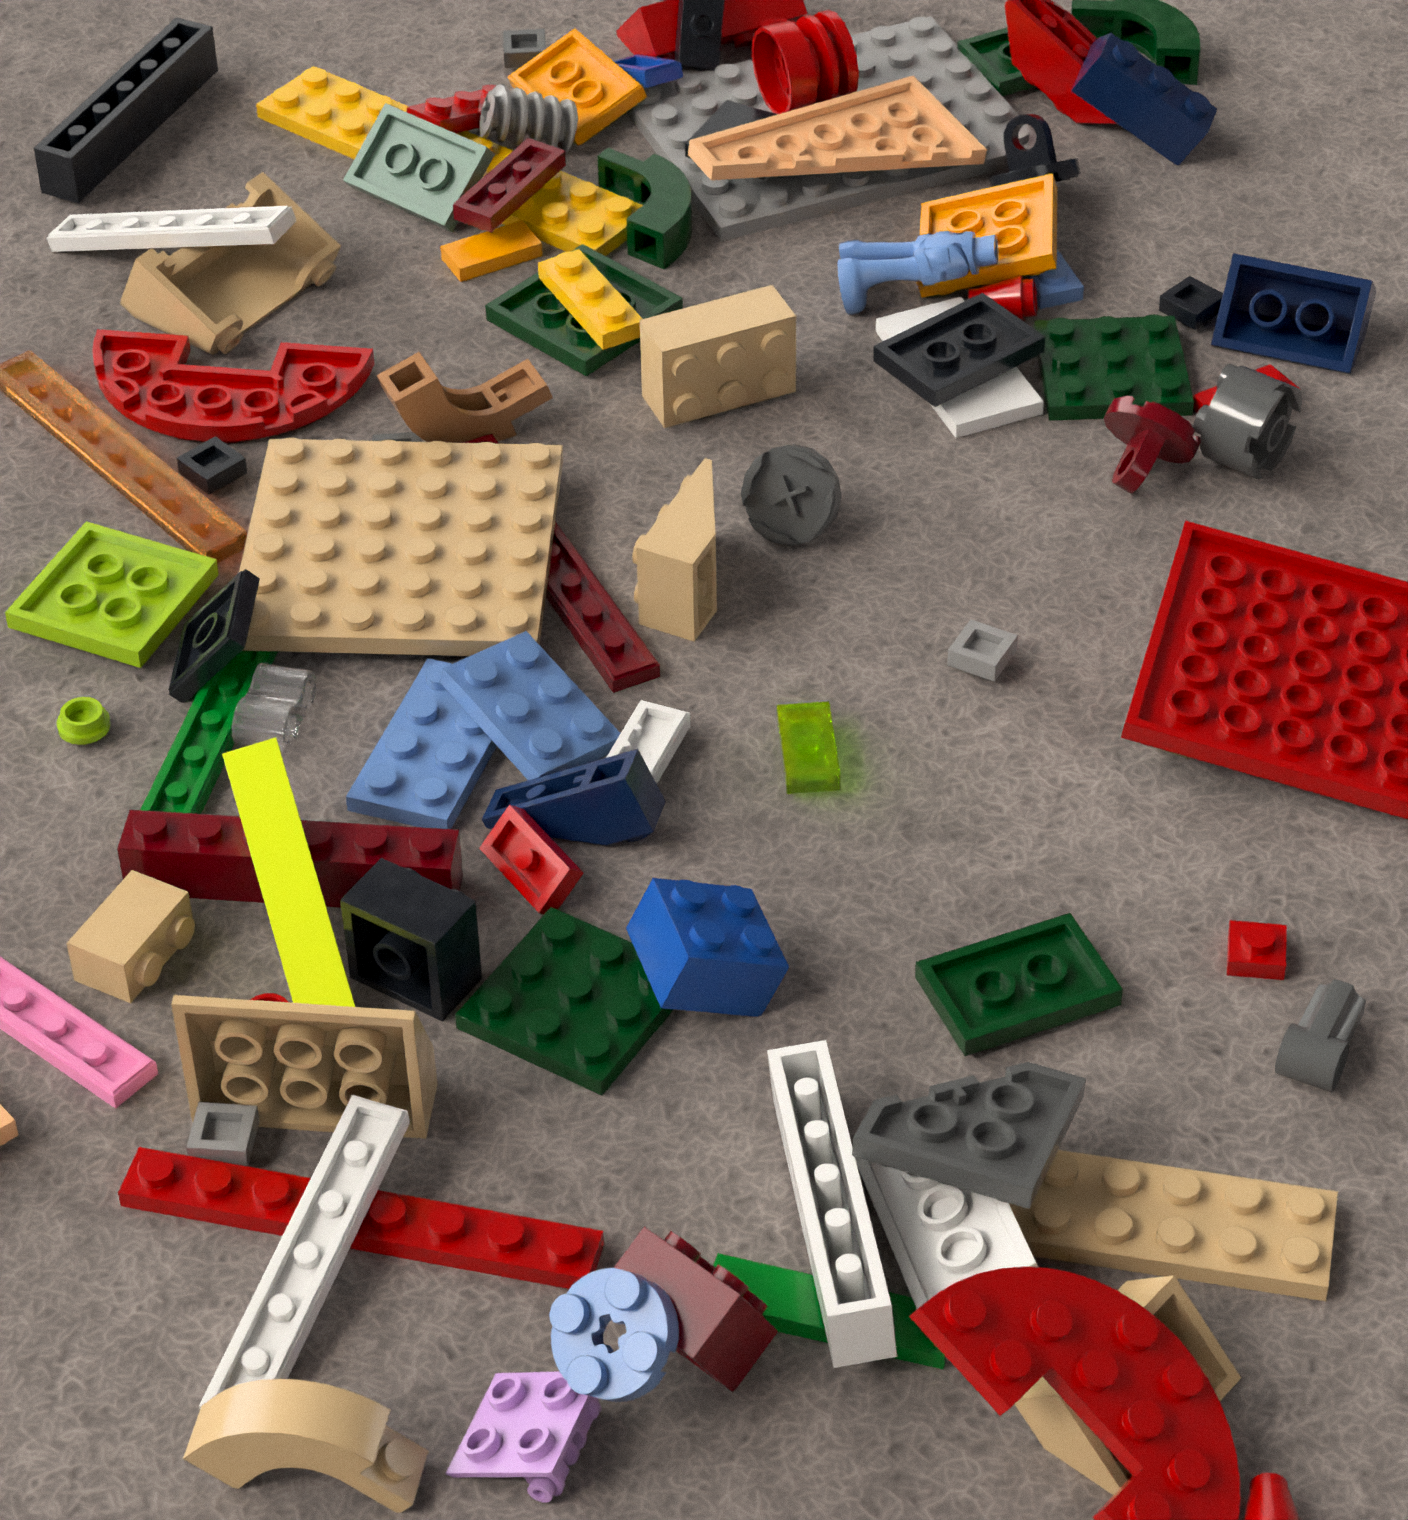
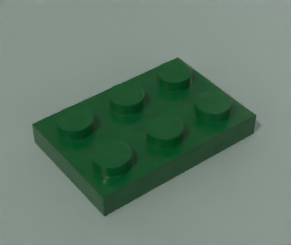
(1018, 984)

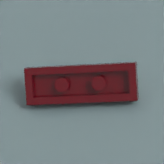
(509, 185)

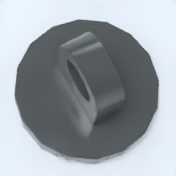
(791, 494)

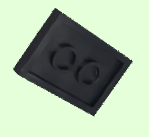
(958, 349)

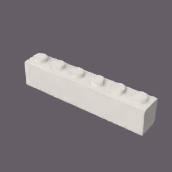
(831, 1205)

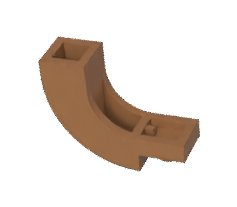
(462, 414)

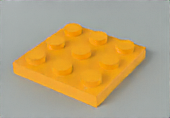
(1016, 212)

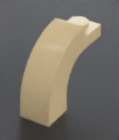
(309, 1428)

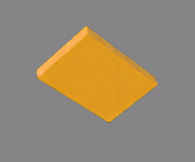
(586, 75)

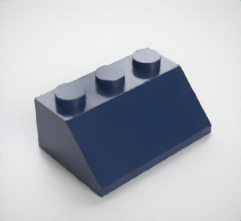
(1143, 98)
(1294, 313)

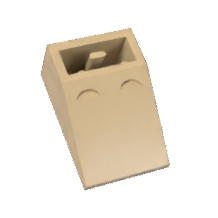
(679, 561)

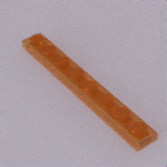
(120, 458)

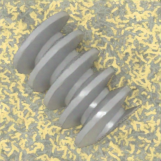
(529, 116)

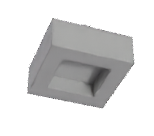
(982, 650)
(223, 1132)

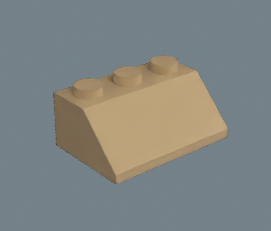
(1070, 1438)

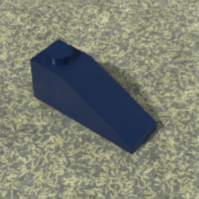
(589, 802)

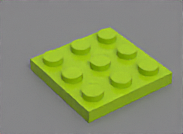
(112, 594)

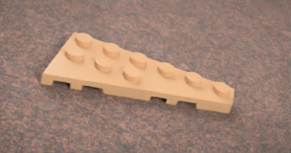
(862, 131)

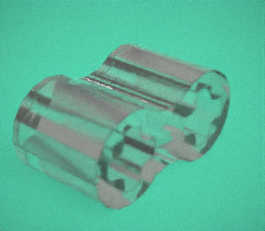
(274, 705)

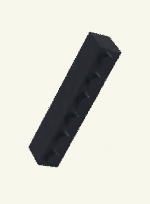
(126, 110)

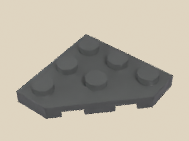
(975, 1134)

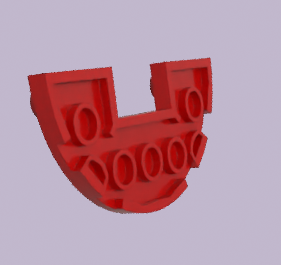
(154, 388)
(1113, 1370)

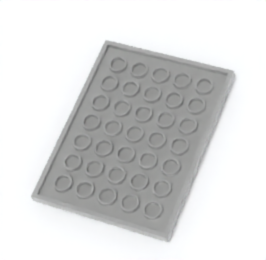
(884, 55)

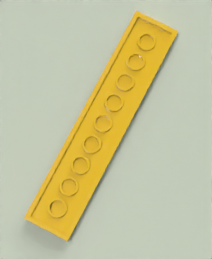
(342, 114)

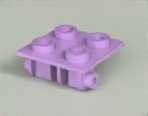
(527, 1429)

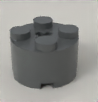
(1248, 420)

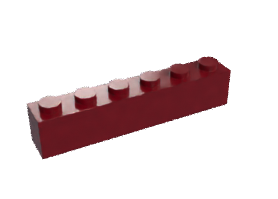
(214, 862)

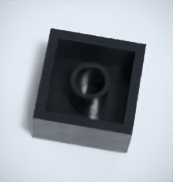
(412, 939)

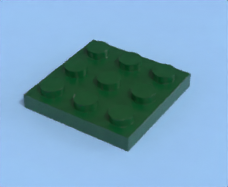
(543, 322)
(1111, 358)
(567, 1002)

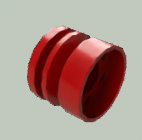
(804, 61)

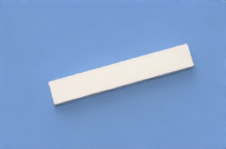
(172, 229)
(313, 1246)

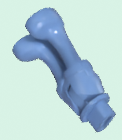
(928, 259)

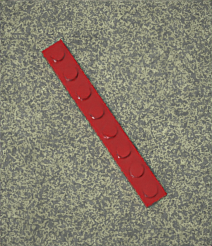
(392, 1226)

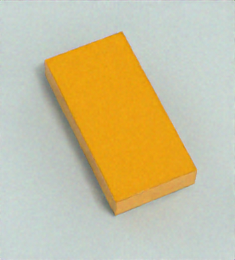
(491, 251)

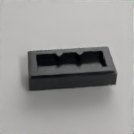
(699, 34)

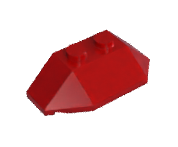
(1049, 52)

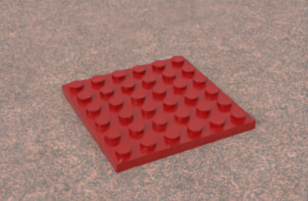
(1279, 669)

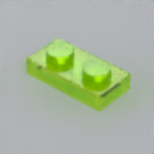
(808, 747)

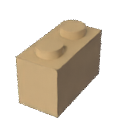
(131, 936)

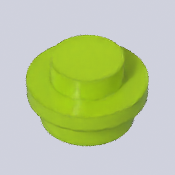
(83, 721)

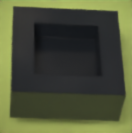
(1191, 302)
(212, 465)

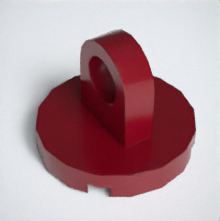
(1149, 434)

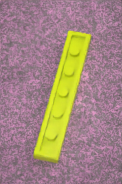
(287, 875)

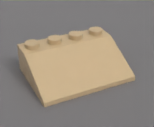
(304, 1060)

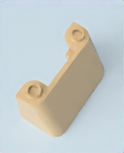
(228, 289)

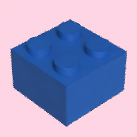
(706, 947)

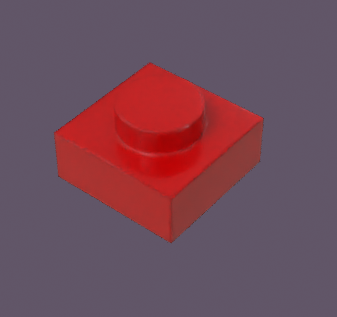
(1256, 950)

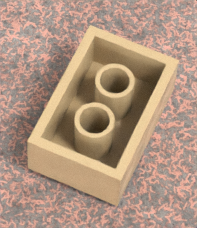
(718, 355)

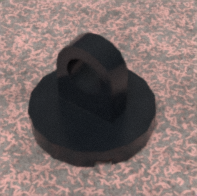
(1036, 161)

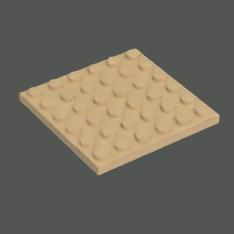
(400, 545)

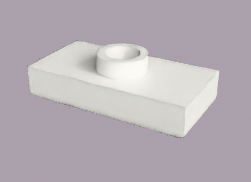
(655, 733)

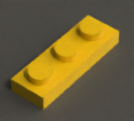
(590, 298)

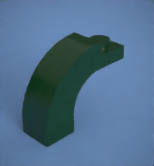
(1150, 26)
(663, 224)

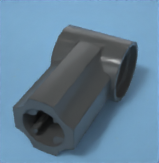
(1320, 1044)

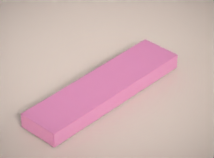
(70, 1039)

